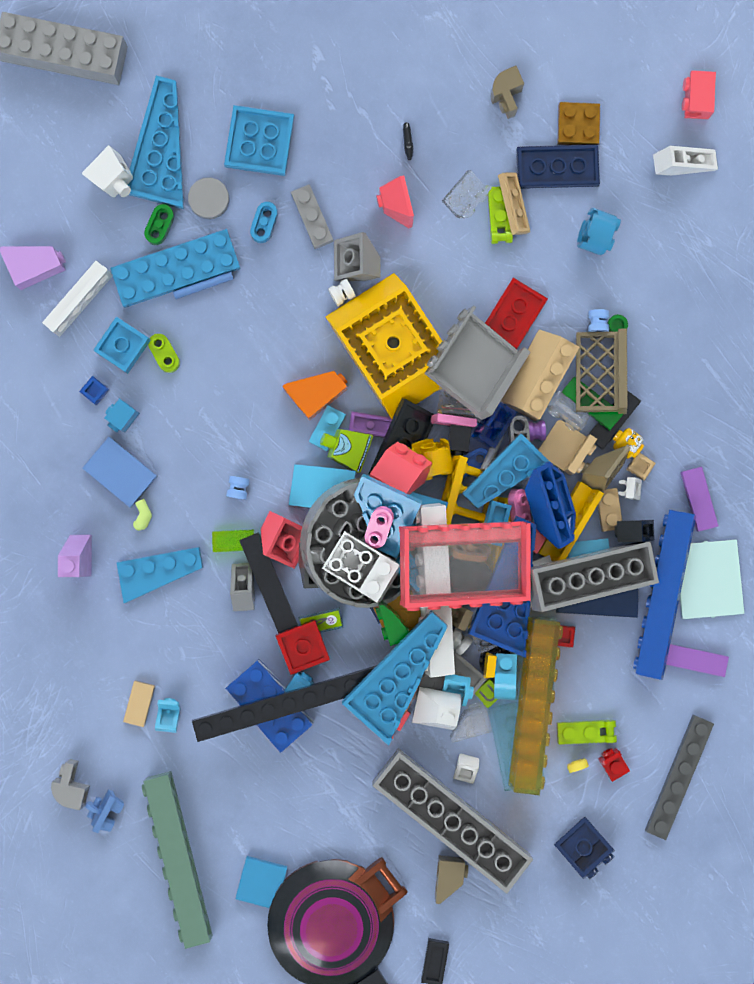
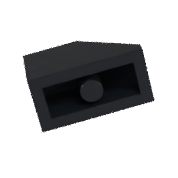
(634, 531)

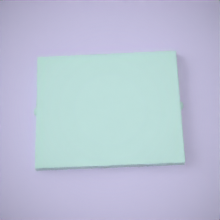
(712, 581)

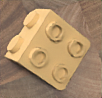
(567, 448)

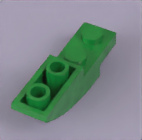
(395, 627)

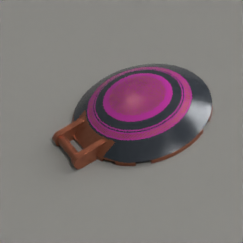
(333, 921)

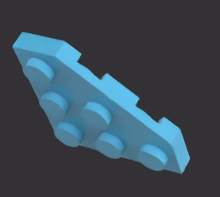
(373, 494)

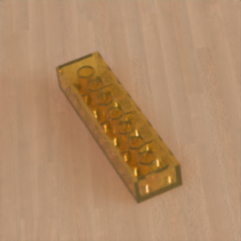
(534, 706)

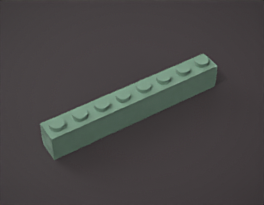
(177, 860)

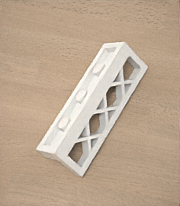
(77, 298)

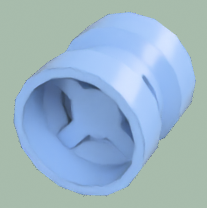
(598, 320)
(237, 482)

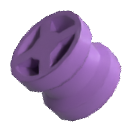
(537, 430)

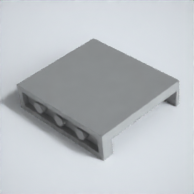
(475, 364)

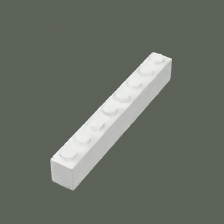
(443, 657)

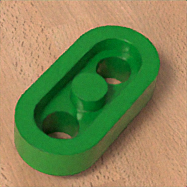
(159, 225)

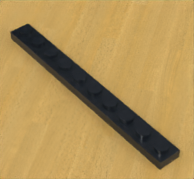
(277, 705)

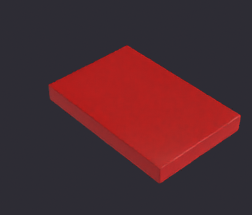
(515, 312)

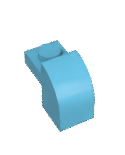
(505, 676)

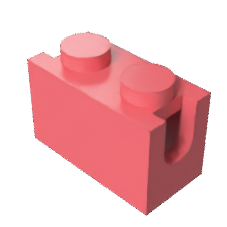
(699, 95)

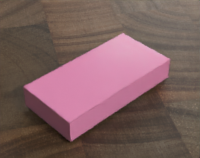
(447, 420)

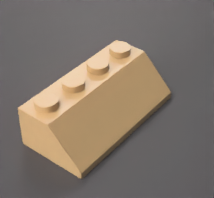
(540, 374)

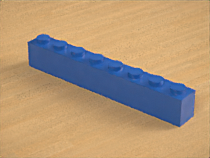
(665, 595)

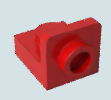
(613, 763)

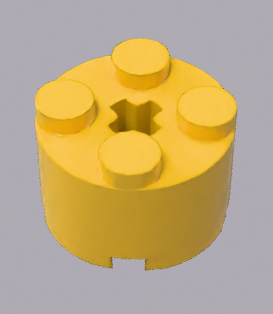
(437, 453)

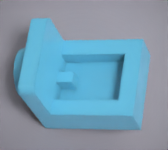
(458, 685)
(167, 715)

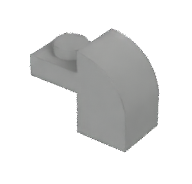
(66, 791)

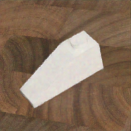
(684, 160)

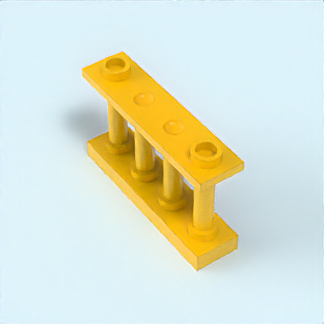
(454, 487)

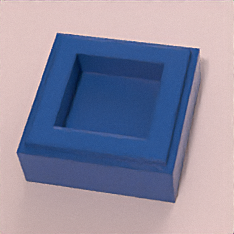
(94, 390)

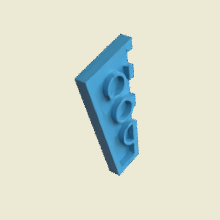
(506, 471)
(149, 573)

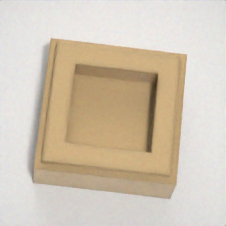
(641, 466)

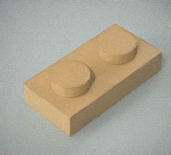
(609, 510)

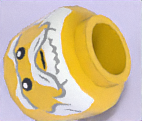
(630, 438)

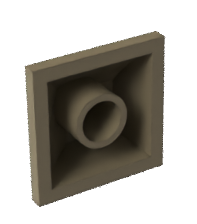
(604, 468)

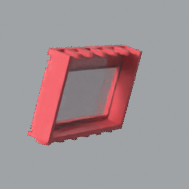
(465, 565)

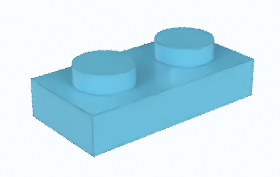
(329, 423)

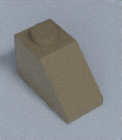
(449, 877)

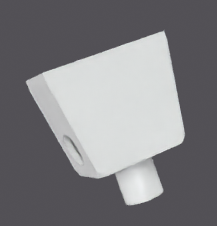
(110, 173)

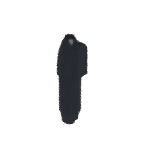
(408, 145)

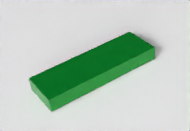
(607, 419)

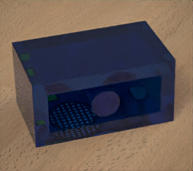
(493, 427)

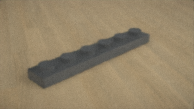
(679, 777)

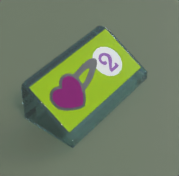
(325, 620)

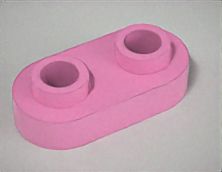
(520, 505)
(379, 528)

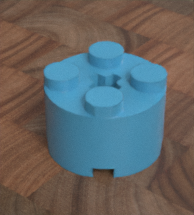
(598, 232)

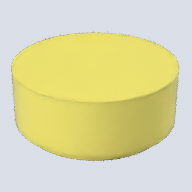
(577, 765)

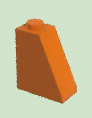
(316, 392)

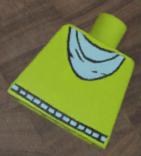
(347, 448)

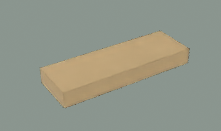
(514, 203)

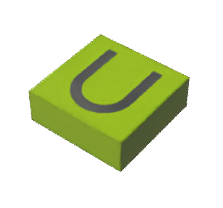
(486, 693)

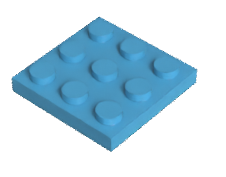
(259, 140)

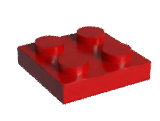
(302, 647)

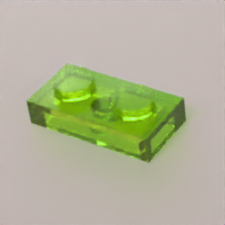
(229, 540)

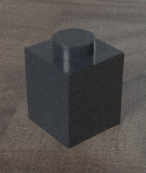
(459, 439)

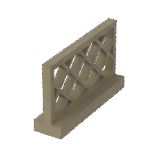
(619, 375)

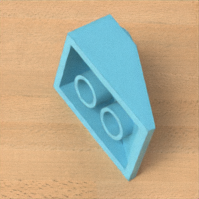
(313, 481)

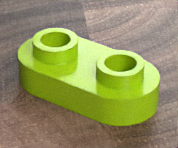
(163, 352)

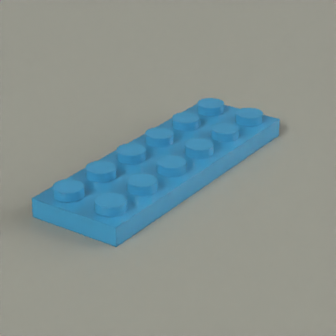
(175, 268)

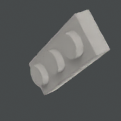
(312, 216)

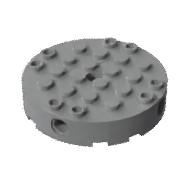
(322, 528)

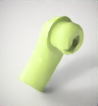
(144, 515)

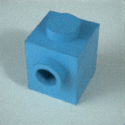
(120, 416)
(299, 680)

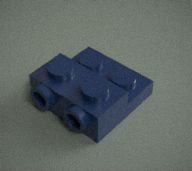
(585, 848)

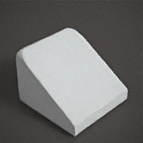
(466, 768)

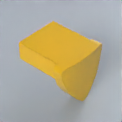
(489, 665)

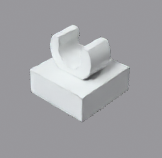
(633, 488)

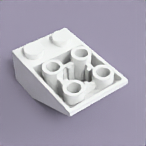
(362, 567)

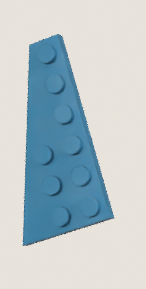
(157, 155)
(392, 684)

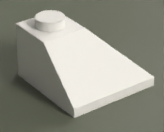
(437, 708)

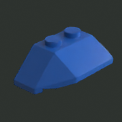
(551, 504)

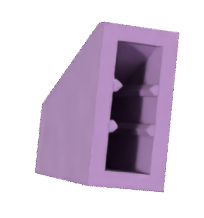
(32, 264)
(76, 557)

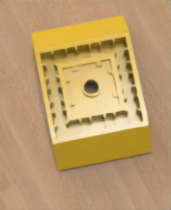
(367, 325)

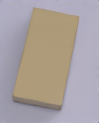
(139, 703)

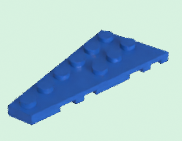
(507, 623)

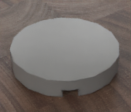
(208, 198)

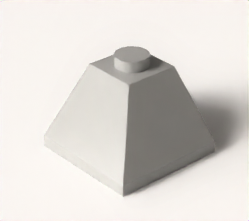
(356, 259)

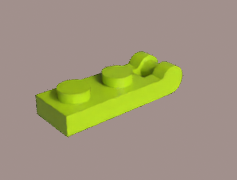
(498, 217)
(585, 732)

